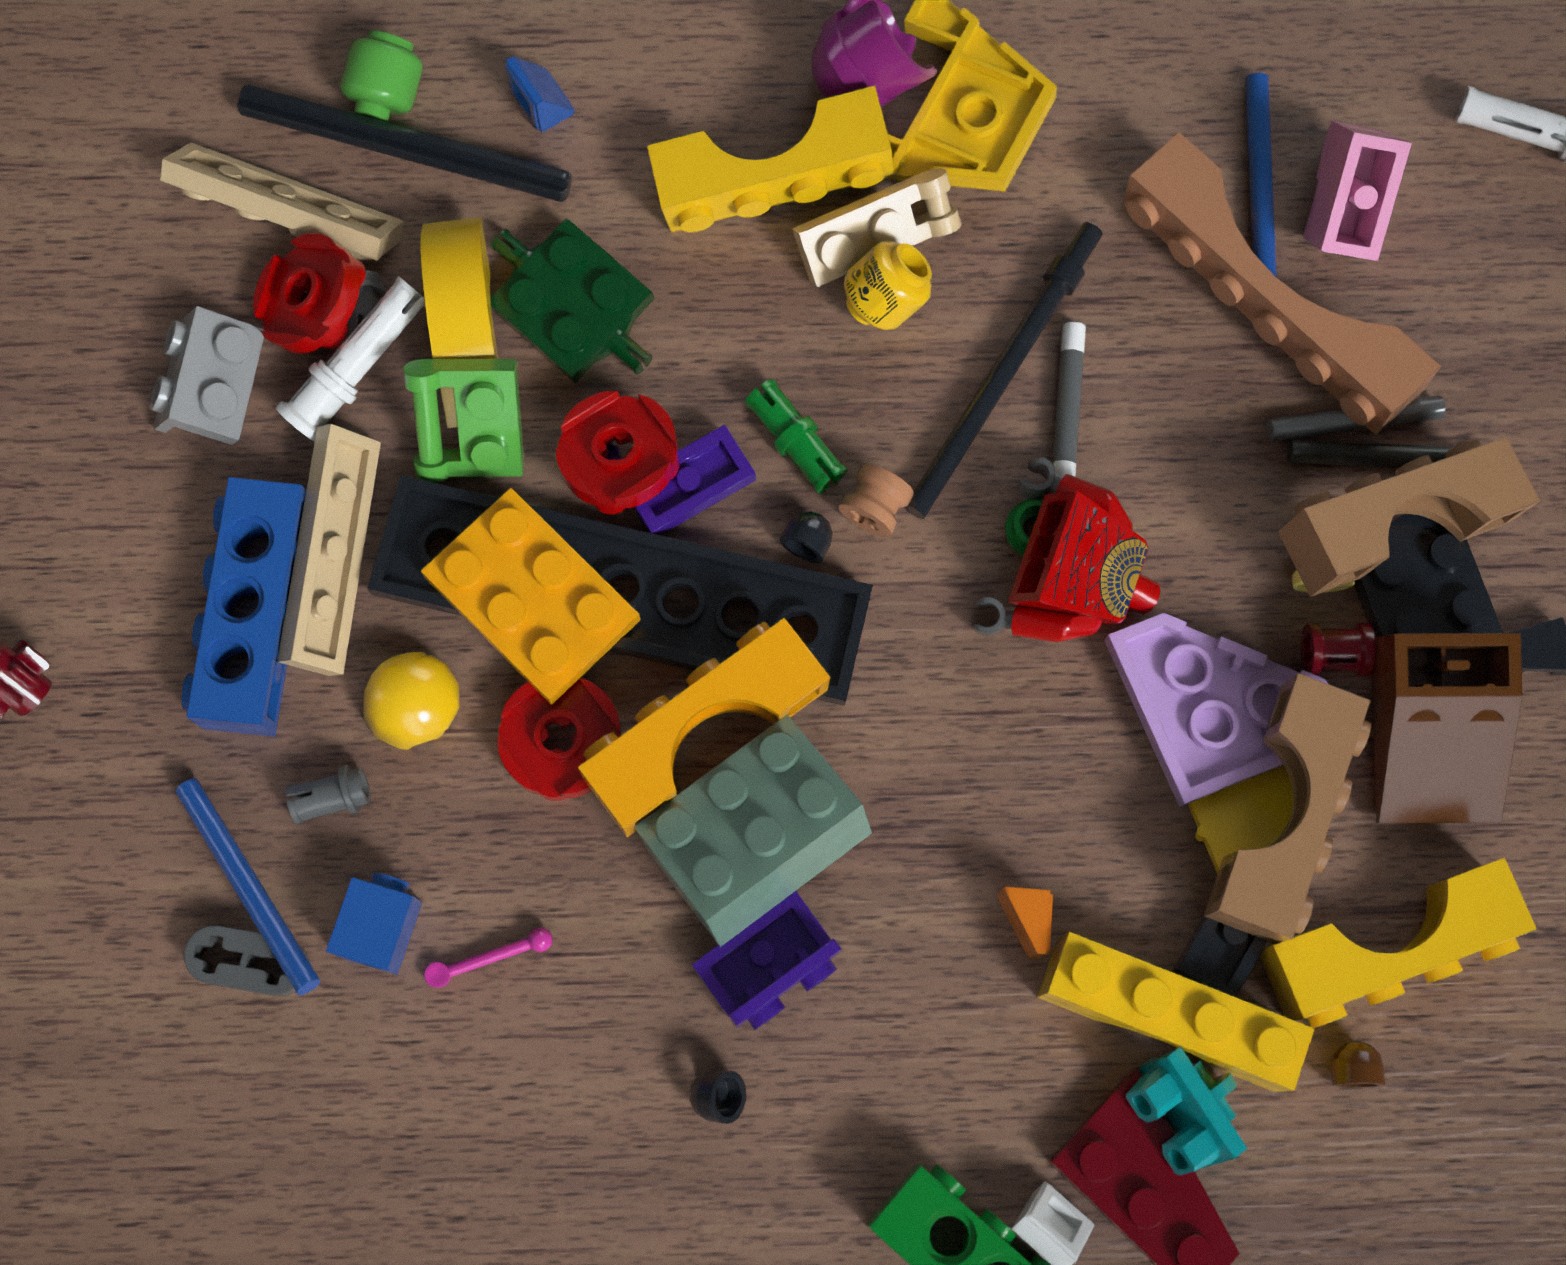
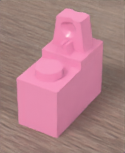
(1356, 190)

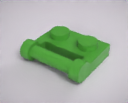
(485, 413)

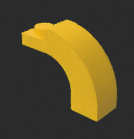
(457, 296)

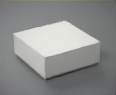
(1053, 1226)

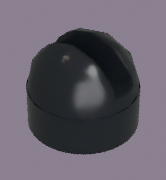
(808, 536)
(718, 1096)

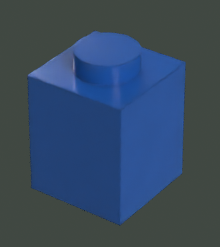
(375, 923)

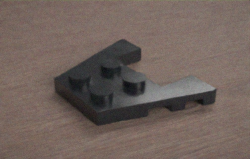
(1437, 588)

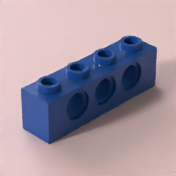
(254, 698)

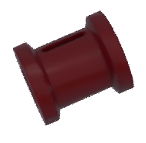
(1338, 649)

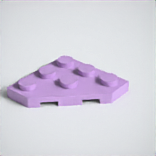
(1199, 702)

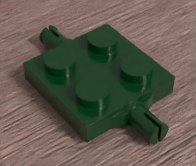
(571, 300)

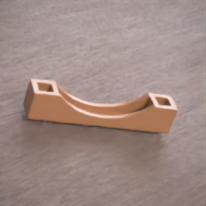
(1360, 363)

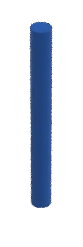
(1260, 169)
(248, 887)

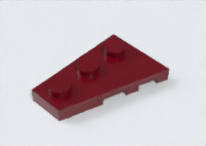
(1123, 1174)

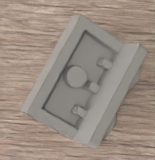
(207, 375)

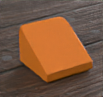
(1030, 917)

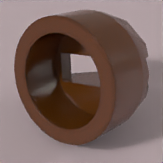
(1357, 1066)

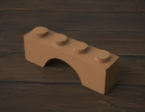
(1348, 534)
(1314, 736)

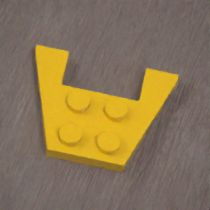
(978, 109)

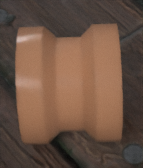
(876, 500)

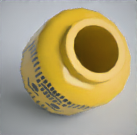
(888, 285)

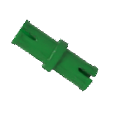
(795, 436)

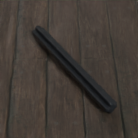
(404, 143)

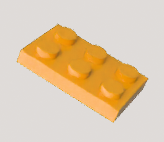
(531, 595)

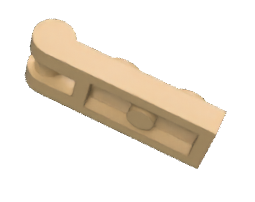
(847, 234)

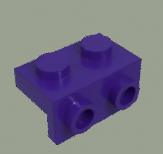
(768, 961)

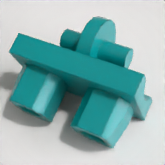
(1194, 1108)

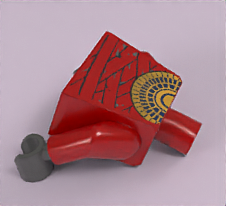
(1077, 563)

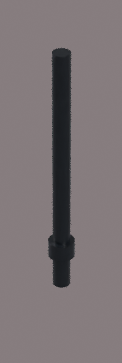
(1060, 280)

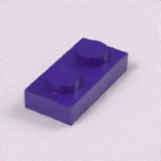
(706, 475)

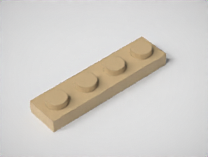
(272, 197)
(329, 551)

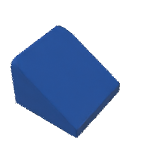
(537, 93)

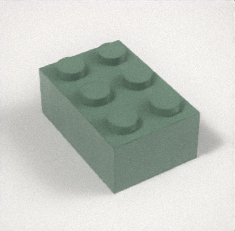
(754, 829)

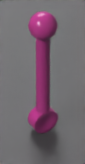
(440, 974)

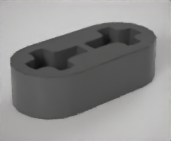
(232, 976)

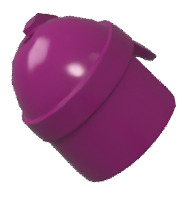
(866, 49)

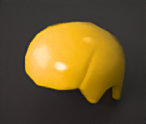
(410, 699)

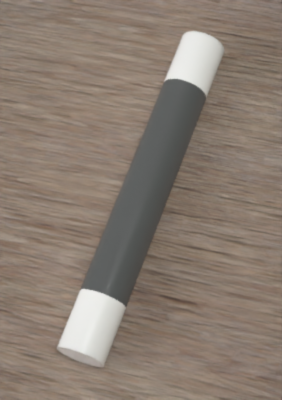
(1069, 398)

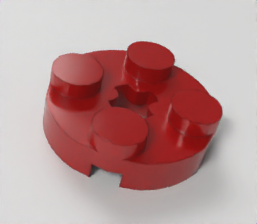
(334, 286)
(622, 482)
(524, 732)

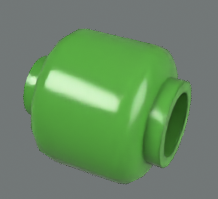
(381, 75)

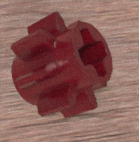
(22, 678)

